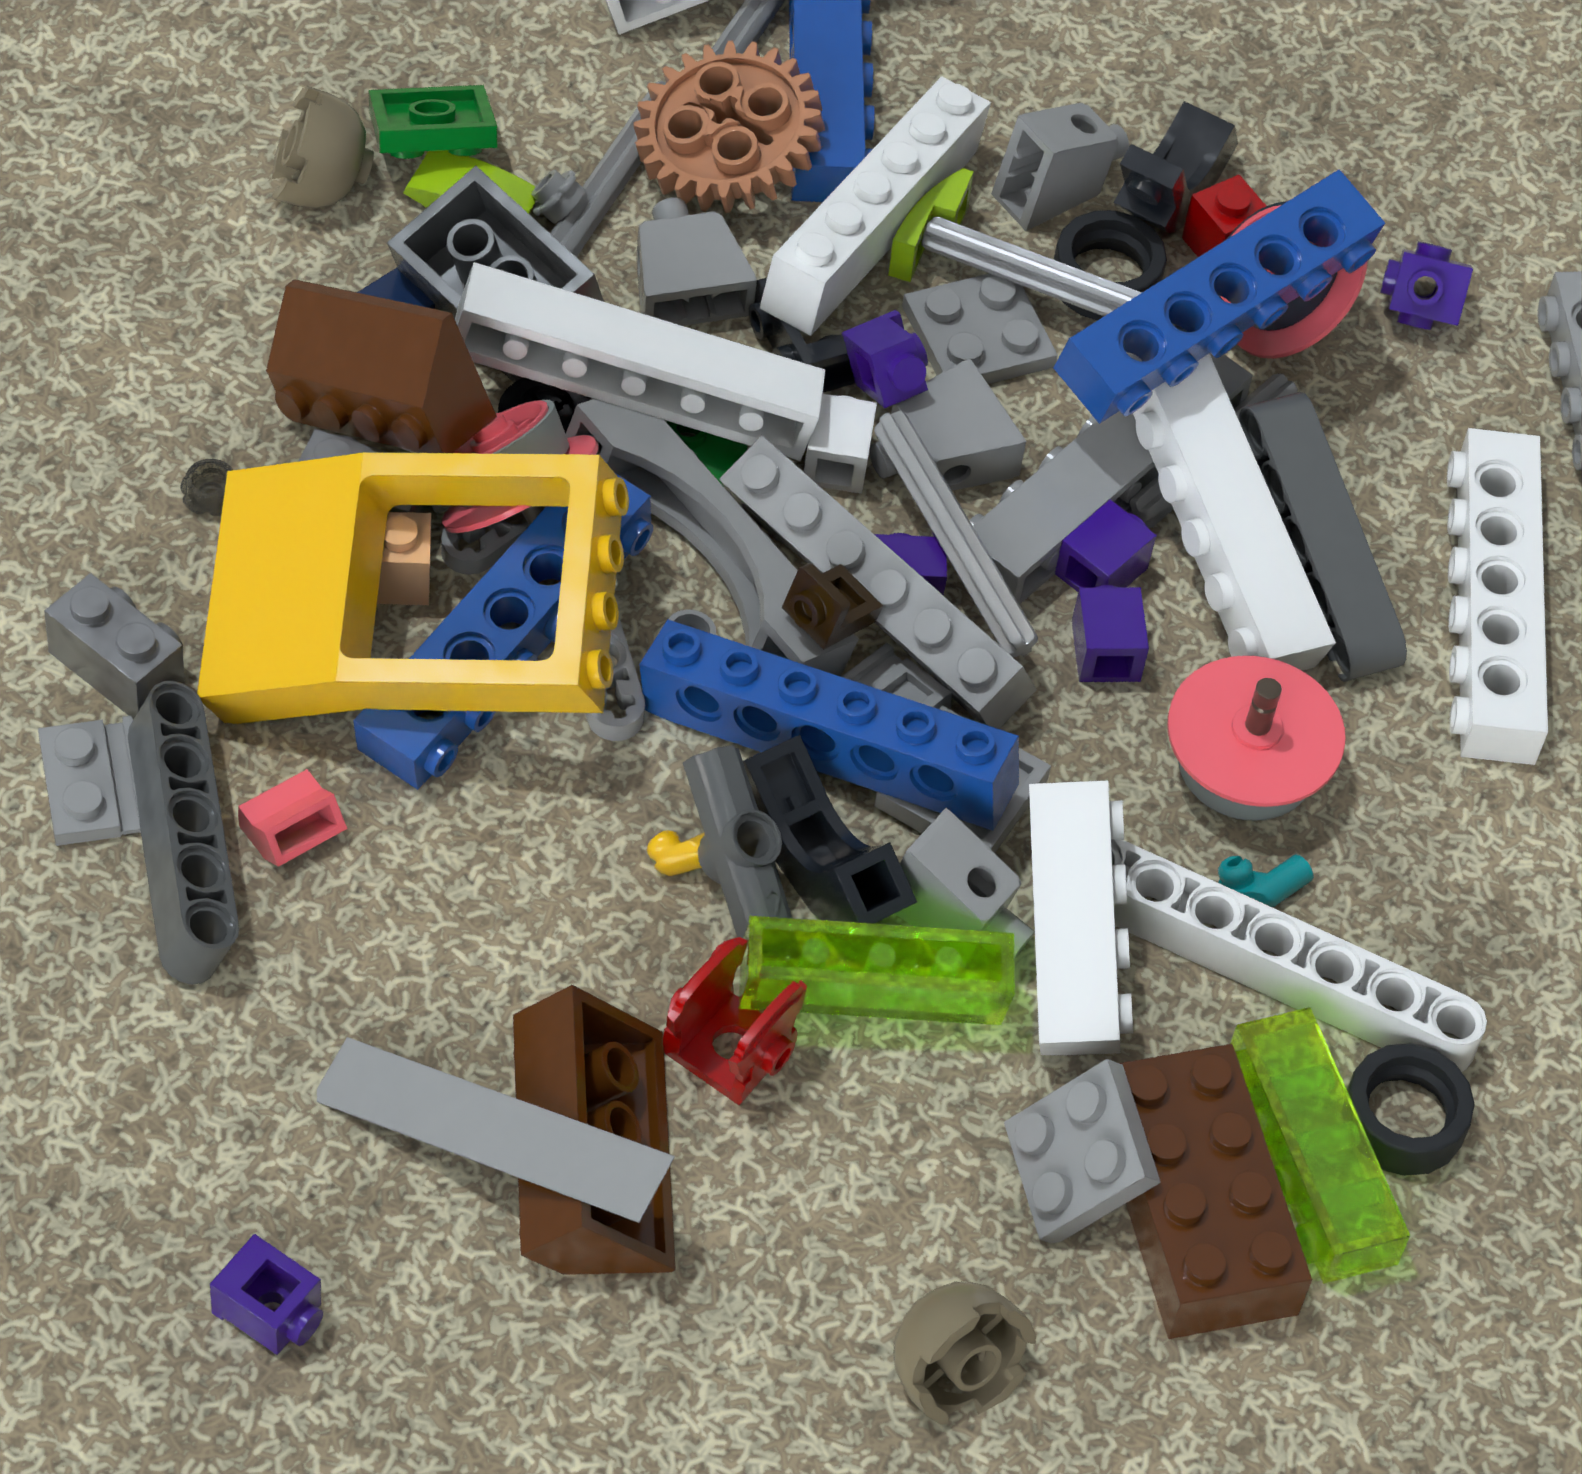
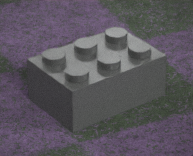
(485, 227)

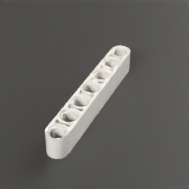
(1302, 959)

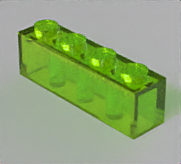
(880, 969)
(1319, 1148)

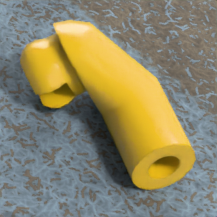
(672, 855)

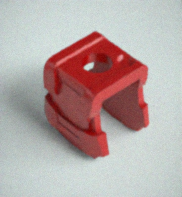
(710, 1008)

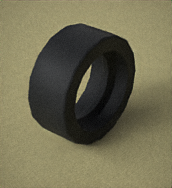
(1115, 232)
(1436, 1074)

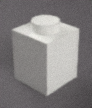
(841, 443)

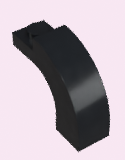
(1184, 163)
(818, 853)

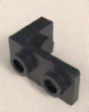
(787, 341)

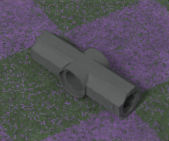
(738, 837)

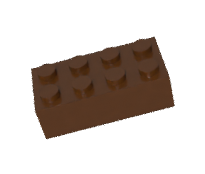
(1218, 1220)

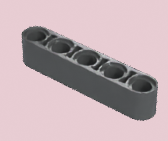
(1325, 534)
(182, 833)

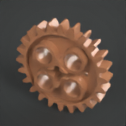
(729, 126)

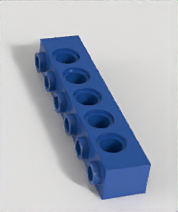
(1327, 214)
(505, 594)
(844, 724)

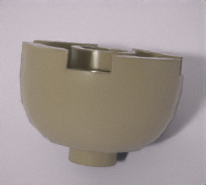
(326, 147)
(970, 1338)

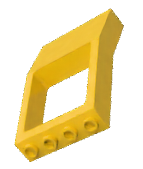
(304, 578)

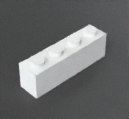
(1076, 919)

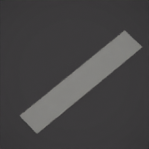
(494, 1129)

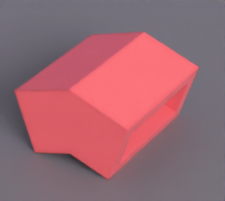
(291, 818)

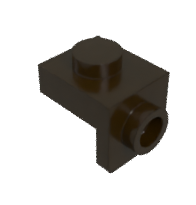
(830, 604)

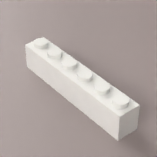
(867, 208)
(638, 361)
(1231, 521)

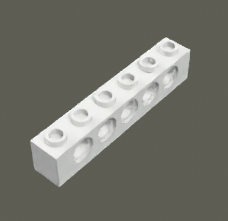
(1499, 597)

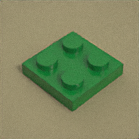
(432, 120)

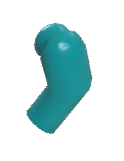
(1268, 887)

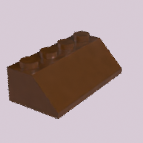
(375, 370)
(610, 1074)

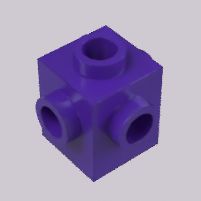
(1441, 304)

